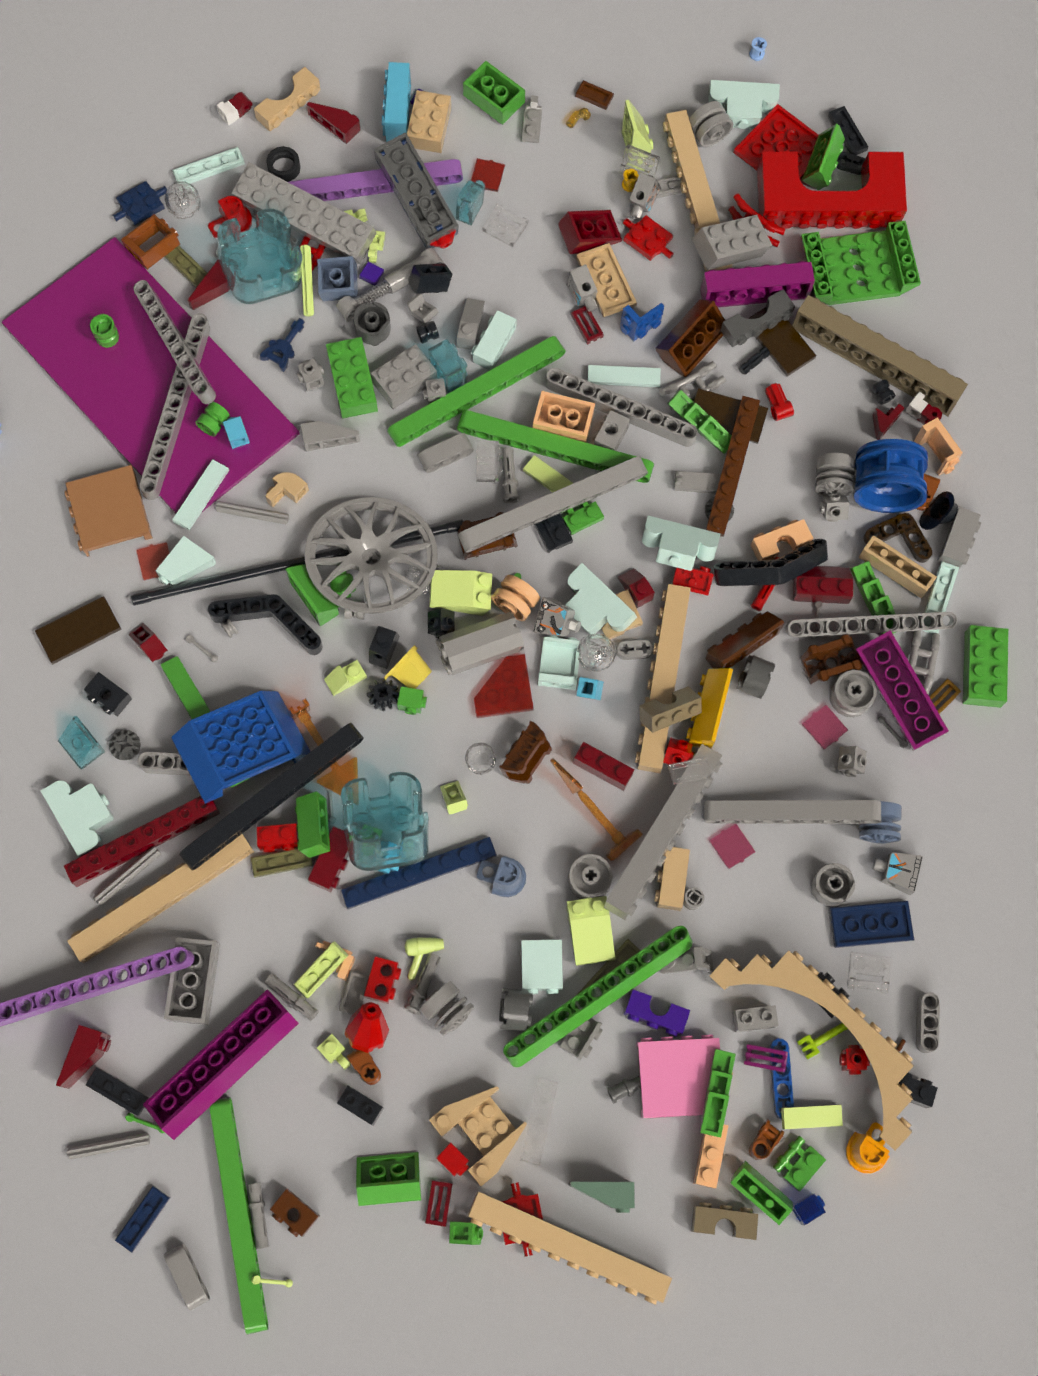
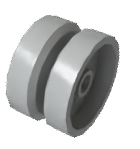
(711, 123)
(853, 693)
(592, 866)

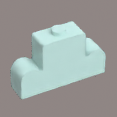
(744, 100)
(679, 542)
(596, 603)
(79, 814)

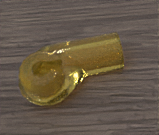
(576, 115)

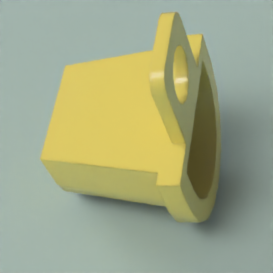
(410, 669)

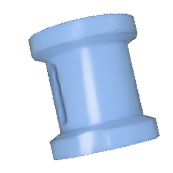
(759, 49)

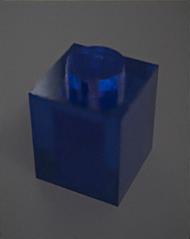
(809, 1208)

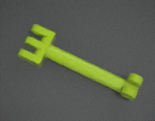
(813, 1044)

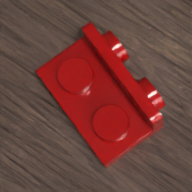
(697, 579)

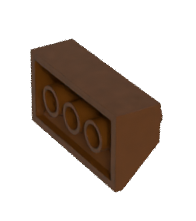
(692, 337)
(745, 641)

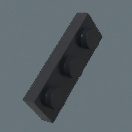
(853, 139)
(117, 1091)

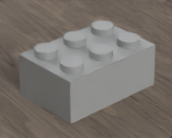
(403, 376)

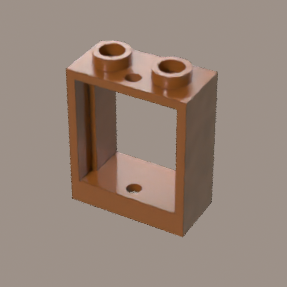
(146, 231)

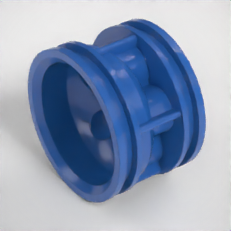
(891, 476)

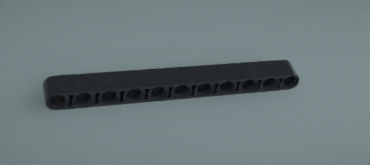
(271, 796)

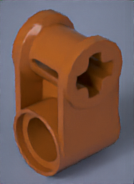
(932, 485)
(363, 1063)
(768, 1138)

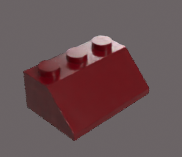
(824, 585)

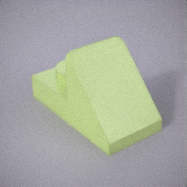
(345, 677)
(454, 797)

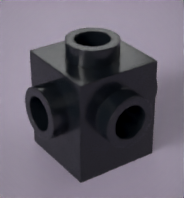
(441, 622)

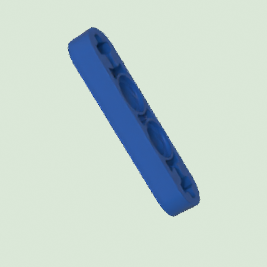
(784, 1079)

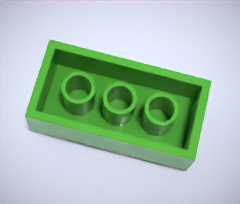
(352, 377)
(985, 666)

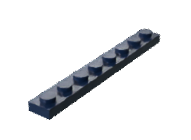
(418, 873)

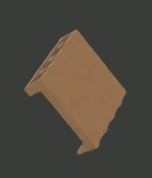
(107, 509)

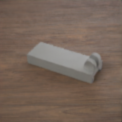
(696, 482)

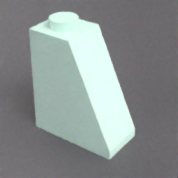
(184, 562)

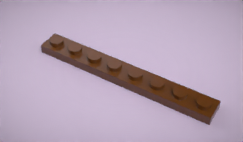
(733, 465)

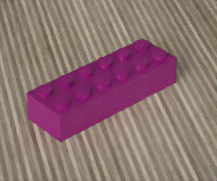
(756, 284)
(901, 690)

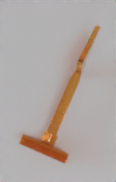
(339, 775)
(622, 842)

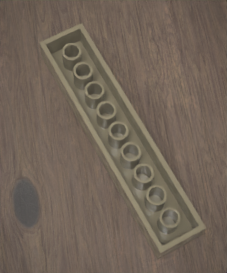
(878, 355)

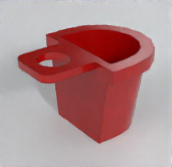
(230, 208)

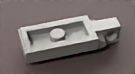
(532, 121)

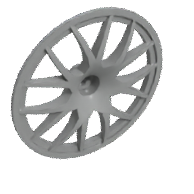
(371, 549)

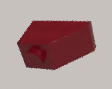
(638, 587)
(148, 642)

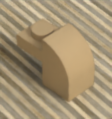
(286, 484)

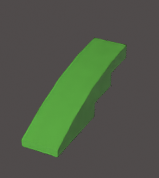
(704, 423)
(872, 592)
(717, 1093)

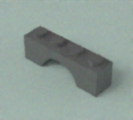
(739, 329)

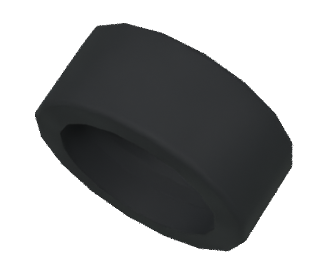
(284, 152)

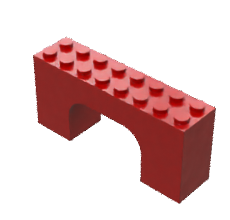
(791, 204)

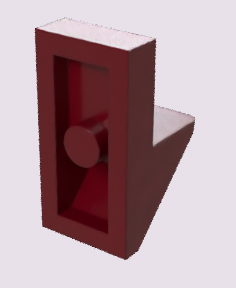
(883, 421)

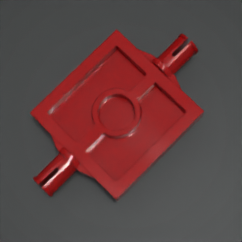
(648, 238)
(527, 1204)

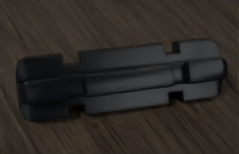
(754, 360)

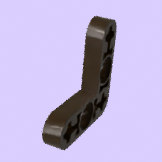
(905, 531)

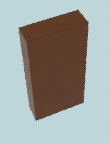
(594, 95)

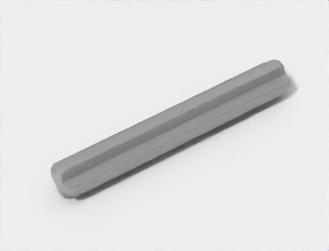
(251, 512)
(127, 875)
(108, 1146)

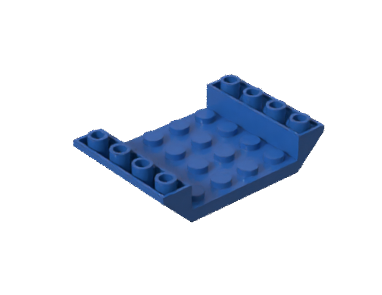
(238, 742)

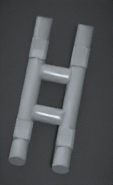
(696, 377)
(932, 655)

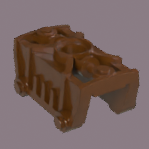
(501, 544)
(830, 651)
(526, 754)

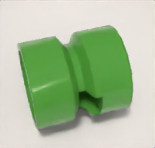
(104, 330)
(213, 417)

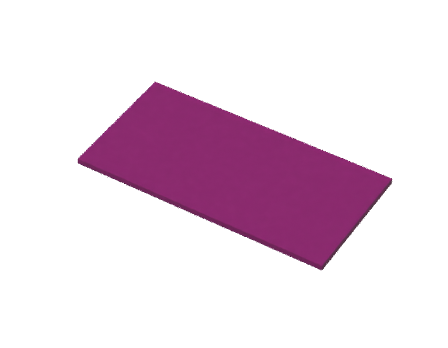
(128, 383)

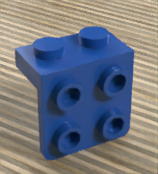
(637, 326)

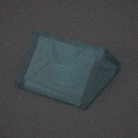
(80, 743)

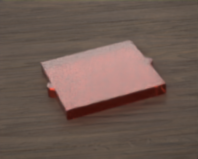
(489, 173)
(151, 558)

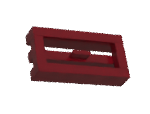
(593, 337)
(436, 1221)

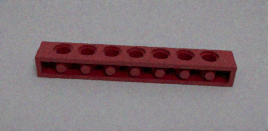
(140, 840)

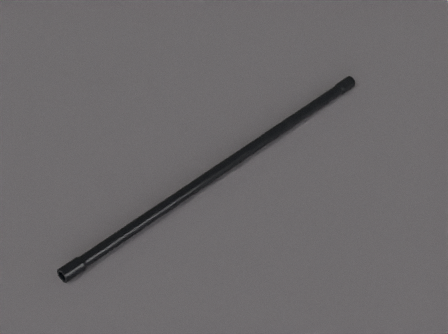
(148, 596)

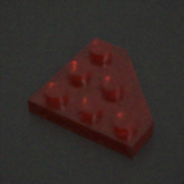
(505, 690)

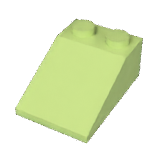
(634, 129)
(461, 591)
(590, 930)

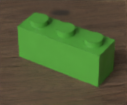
(312, 824)
(762, 1192)

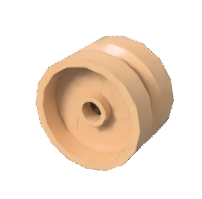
(515, 597)

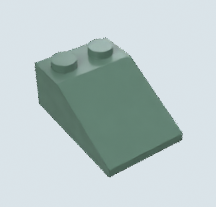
(612, 1194)

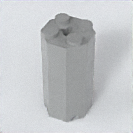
(480, 643)

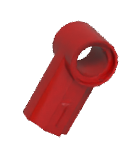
(780, 406)

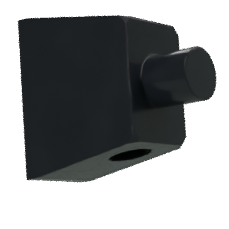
(383, 645)

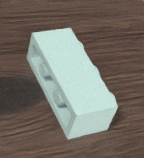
(494, 340)

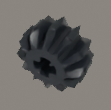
(383, 687)

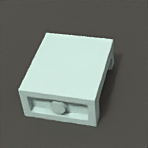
(559, 662)
(542, 966)

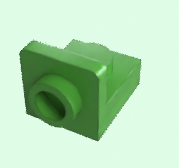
(465, 1233)

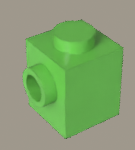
(411, 700)

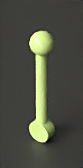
(256, 1280)

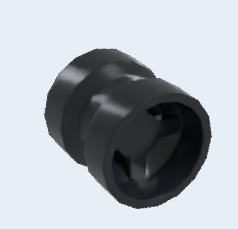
(427, 332)
(883, 392)

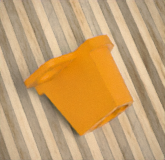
(865, 1153)

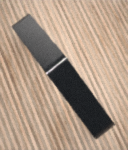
(772, 571)
(264, 612)

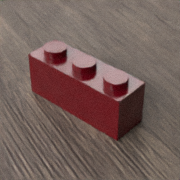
(603, 766)
(329, 864)

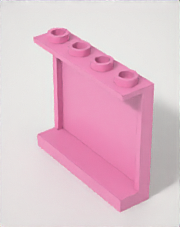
(675, 1075)

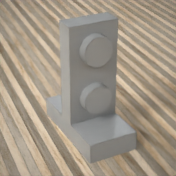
(691, 960)

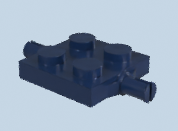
(140, 203)

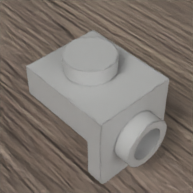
(421, 309)
(434, 389)

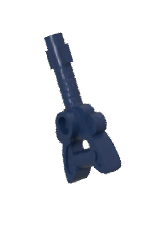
(283, 347)

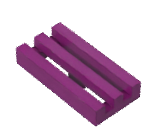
(749, 1055)

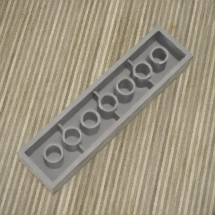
(305, 212)

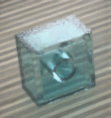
(448, 365)

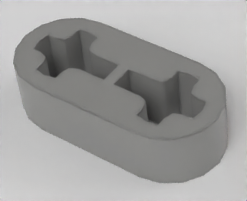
(635, 654)

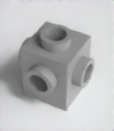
(310, 374)
(835, 507)
(851, 761)

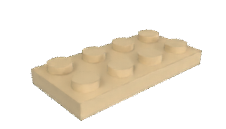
(611, 284)

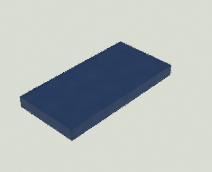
(871, 924)

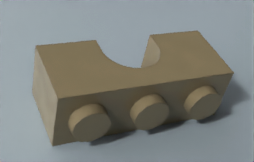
(684, 705)
(743, 1222)

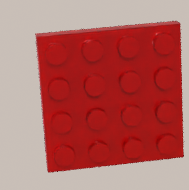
(778, 133)

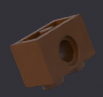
(306, 1218)

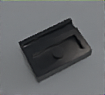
(554, 533)

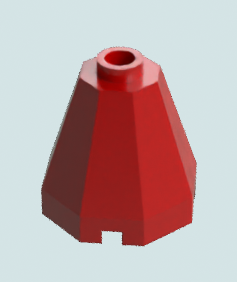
(367, 1028)

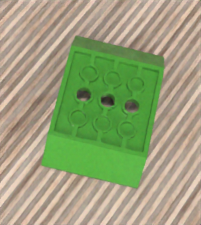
(883, 255)

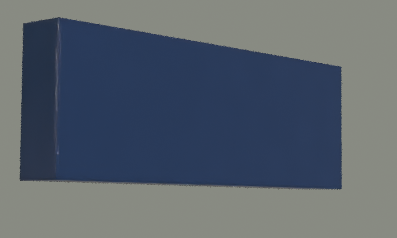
(142, 1219)

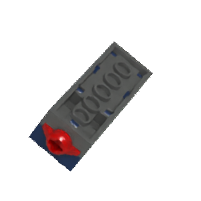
(417, 192)

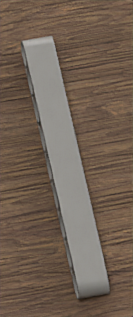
(174, 342)
(631, 407)
(879, 624)
(792, 812)

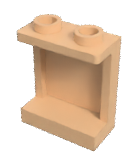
(941, 443)

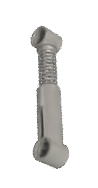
(390, 284)

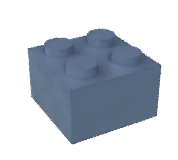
(337, 278)

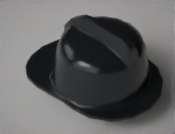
(940, 511)

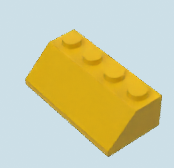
(713, 698)

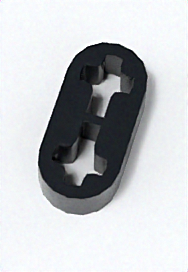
(851, 163)

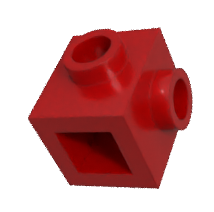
(678, 751)
(847, 1062)

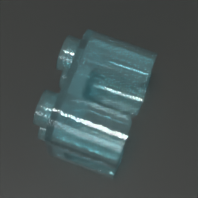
(260, 260)
(386, 828)

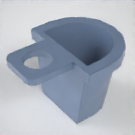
(507, 879)

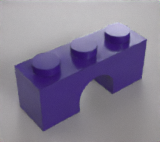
(639, 1009)

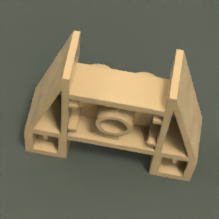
(486, 1129)

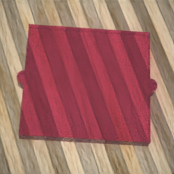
(825, 727)
(732, 846)

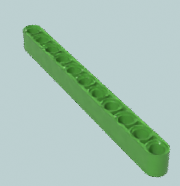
(476, 391)
(544, 443)
(589, 997)
(238, 1215)

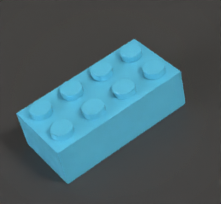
(397, 100)

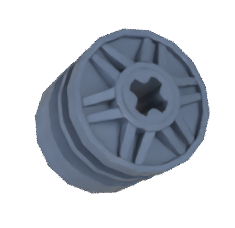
(886, 830)

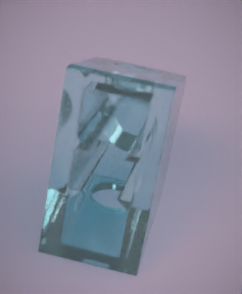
(471, 193)

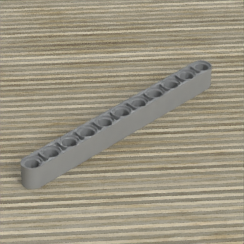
(173, 413)
(552, 504)

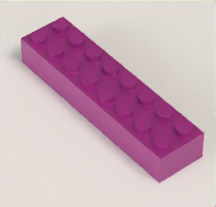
(220, 1064)

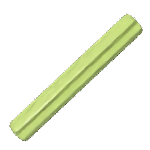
(307, 285)

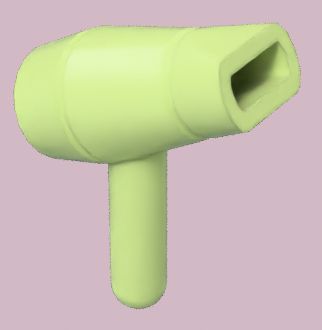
(418, 947)

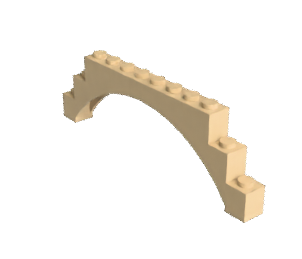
(886, 1060)

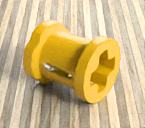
(630, 178)

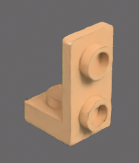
(345, 967)

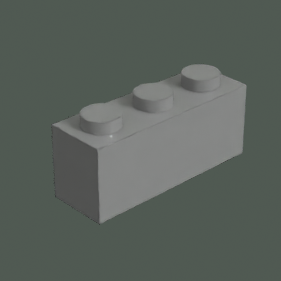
(960, 537)

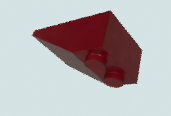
(588, 230)
(84, 1052)

